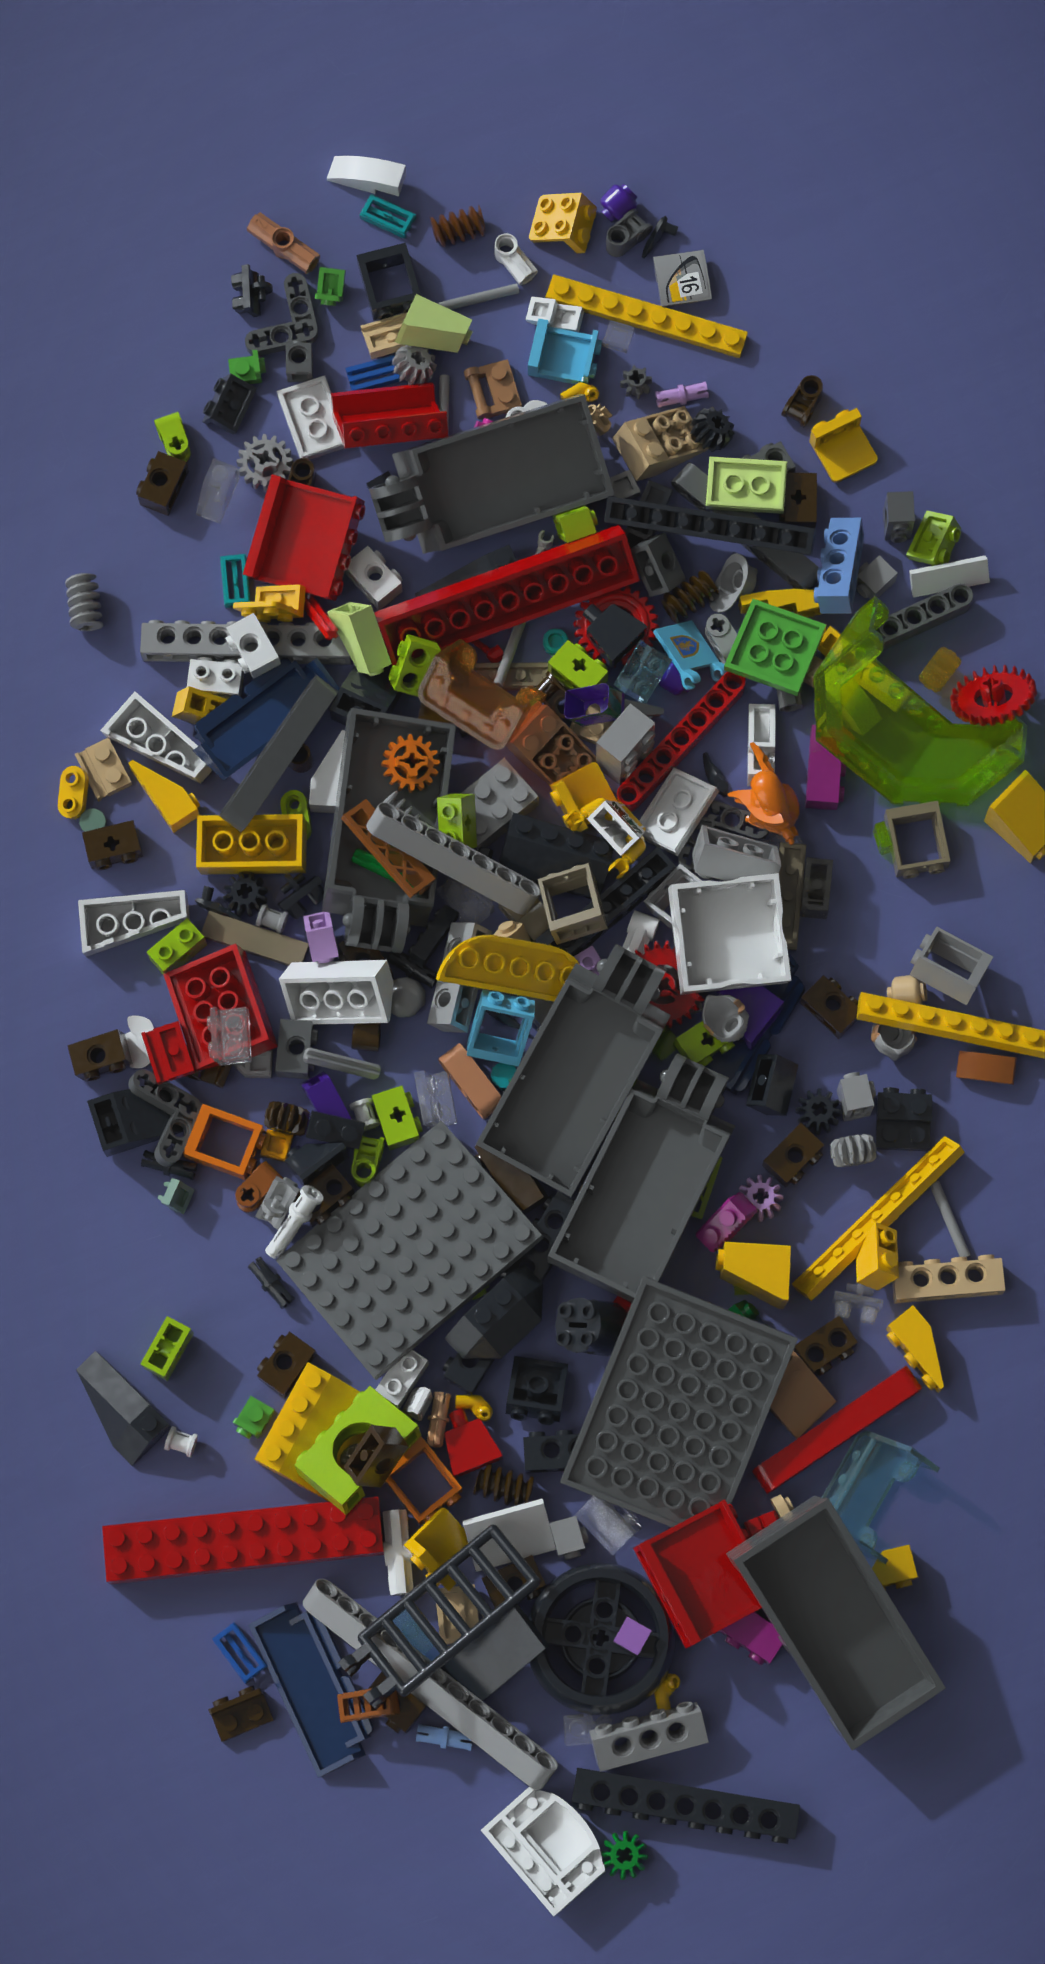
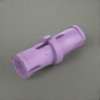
(681, 394)

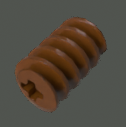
(458, 226)

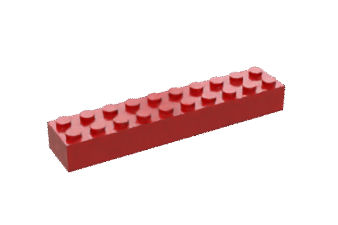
(512, 593)
(241, 1541)

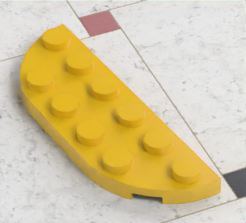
(508, 966)

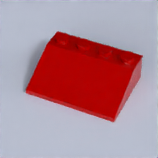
(220, 982)

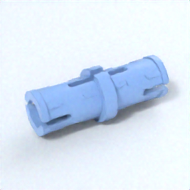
(443, 1737)

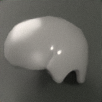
(407, 997)

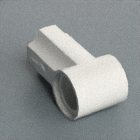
(515, 260)
(640, 931)

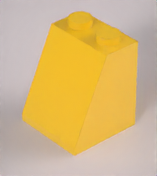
(1020, 816)
(757, 1269)

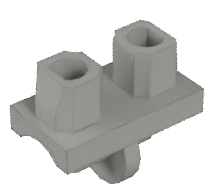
(277, 1201)

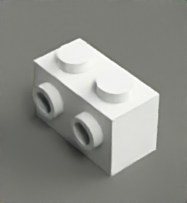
(216, 677)

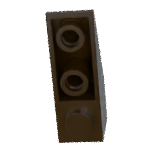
(518, 1185)

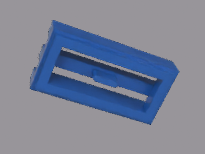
(375, 364)
(253, 1671)

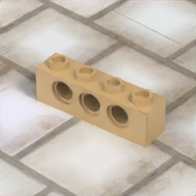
(989, 1267)

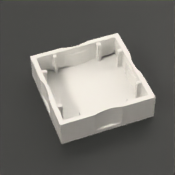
(729, 934)

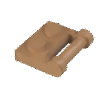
(501, 387)

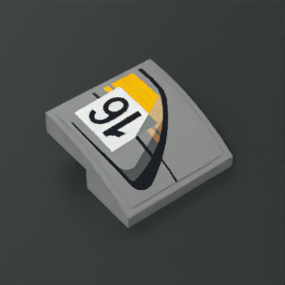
(682, 278)

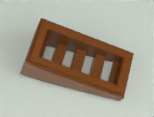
(343, 1703)

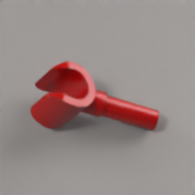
(494, 654)

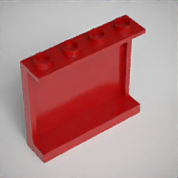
(388, 415)
(304, 537)
(695, 1574)

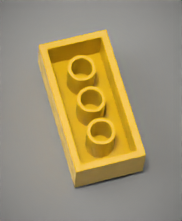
(264, 847)

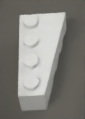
(155, 737)
(126, 918)

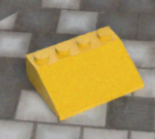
(306, 1413)

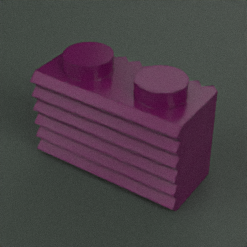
(726, 1222)

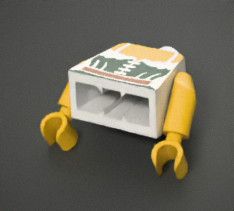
(617, 826)

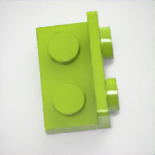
(934, 539)

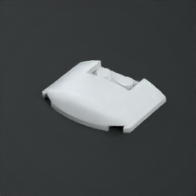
(547, 1847)

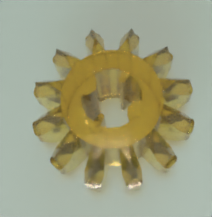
(939, 669)

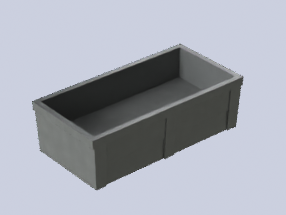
(836, 1620)

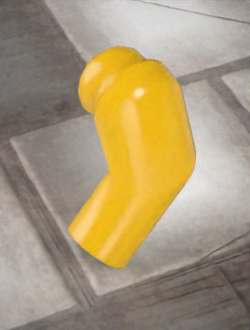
(590, 392)
(476, 1404)
(663, 1693)

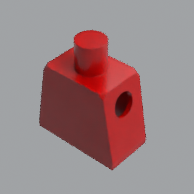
(469, 1444)

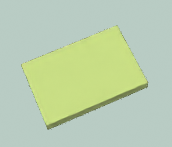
(746, 485)

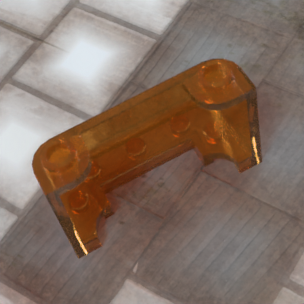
(473, 700)

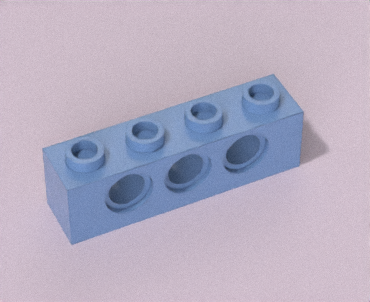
(839, 566)

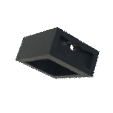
(383, 259)

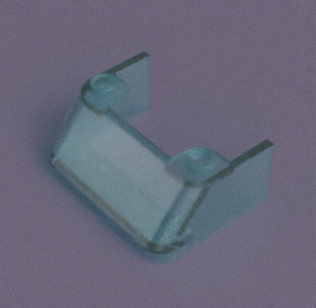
(865, 1481)

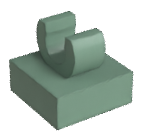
(177, 1195)

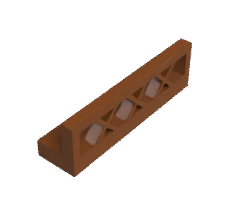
(408, 866)

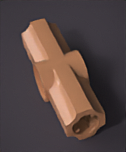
(295, 251)

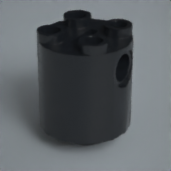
(589, 1325)

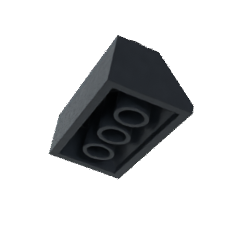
(543, 848)

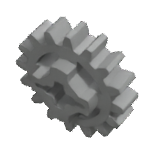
(258, 453)

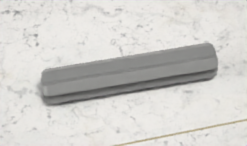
(341, 1063)

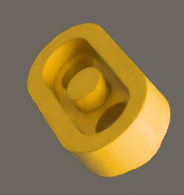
(73, 792)

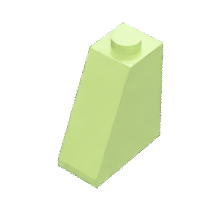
(434, 327)
(361, 637)

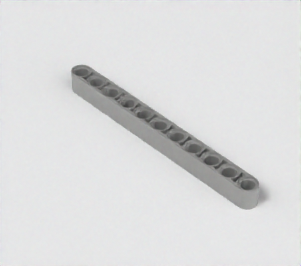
(439, 1691)

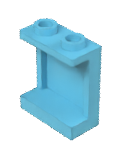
(563, 354)

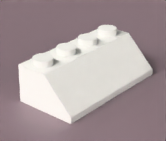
(338, 991)

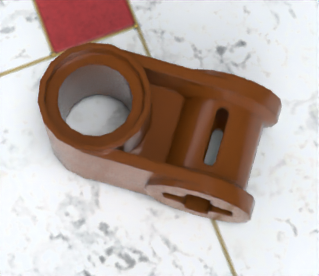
(257, 1185)

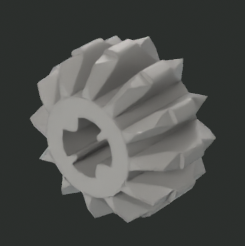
(414, 364)
(853, 1150)

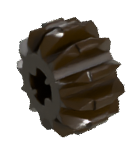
(286, 1118)

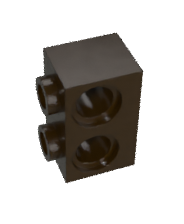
(330, 1202)
(821, 1341)

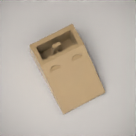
(657, 442)

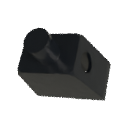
(613, 632)

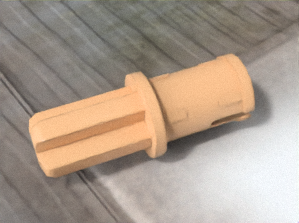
(438, 1419)

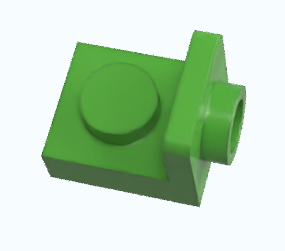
(248, 368)
(253, 1418)

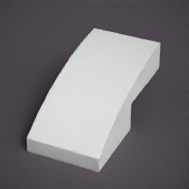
(558, 315)

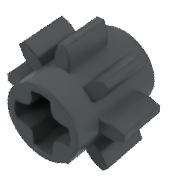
(643, 382)

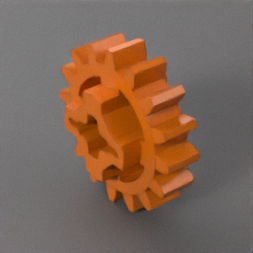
(410, 752)

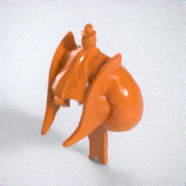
(769, 801)

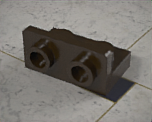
(241, 1713)

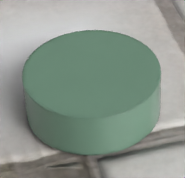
(92, 819)

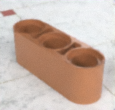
(470, 1080)

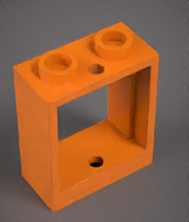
(199, 1132)
(448, 1499)

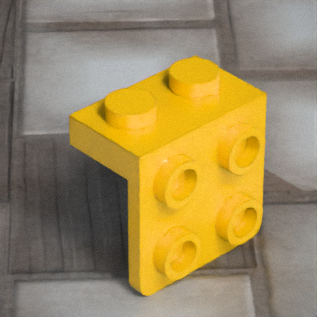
(565, 219)
(842, 445)
(275, 602)
(579, 790)
(436, 1543)

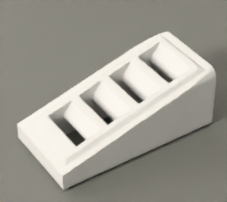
(418, 1403)

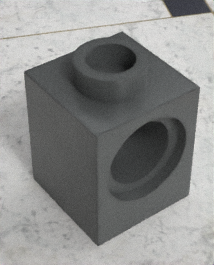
(299, 371)

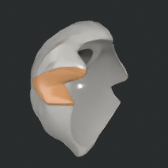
(725, 1017)
(892, 1041)

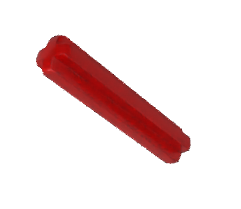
(320, 617)

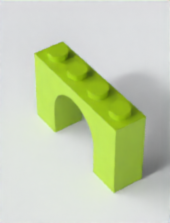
(319, 1463)

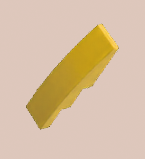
(796, 600)

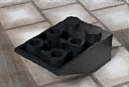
(365, 693)
(128, 1121)

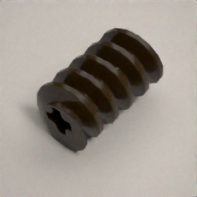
(689, 595)
(503, 1486)

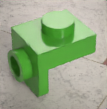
(330, 285)

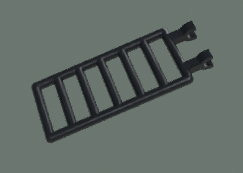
(353, 1662)

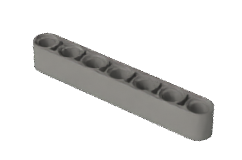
(453, 858)

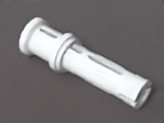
(299, 1213)

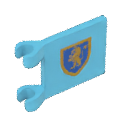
(689, 652)

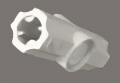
(396, 1554)

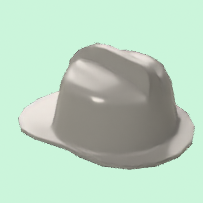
(734, 580)

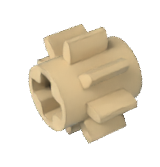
(600, 417)

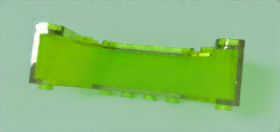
(895, 734)

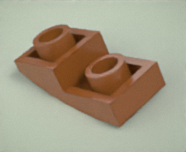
(986, 1067)

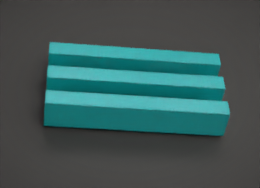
(401, 232)
(233, 559)

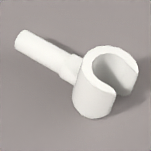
(543, 545)

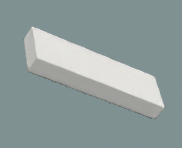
(943, 576)

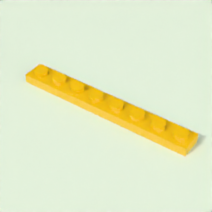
(648, 316)
(951, 1025)
(884, 1211)

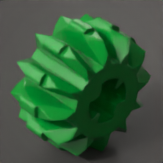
(625, 1865)

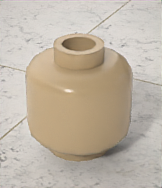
(908, 989)

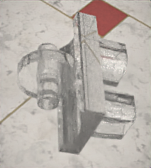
(869, 1305)

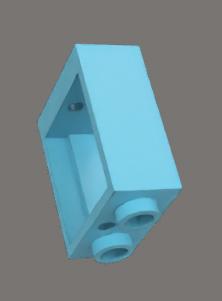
(507, 1050)

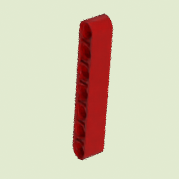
(685, 729)
(837, 1429)

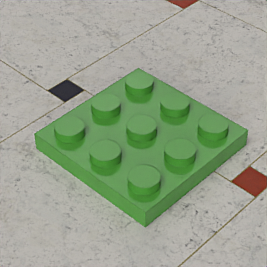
(775, 647)

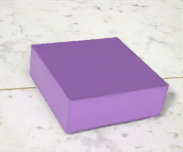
(632, 1636)

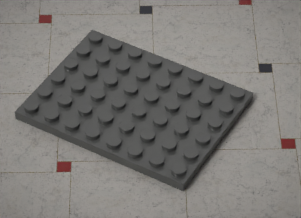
(409, 1250)
(677, 1406)

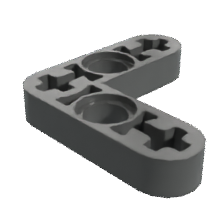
(298, 323)
(711, 822)
(178, 1114)

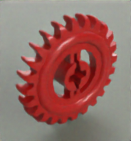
(626, 601)
(992, 688)
(683, 1002)

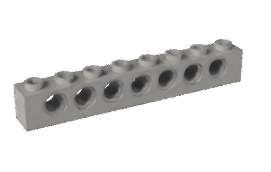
(181, 651)

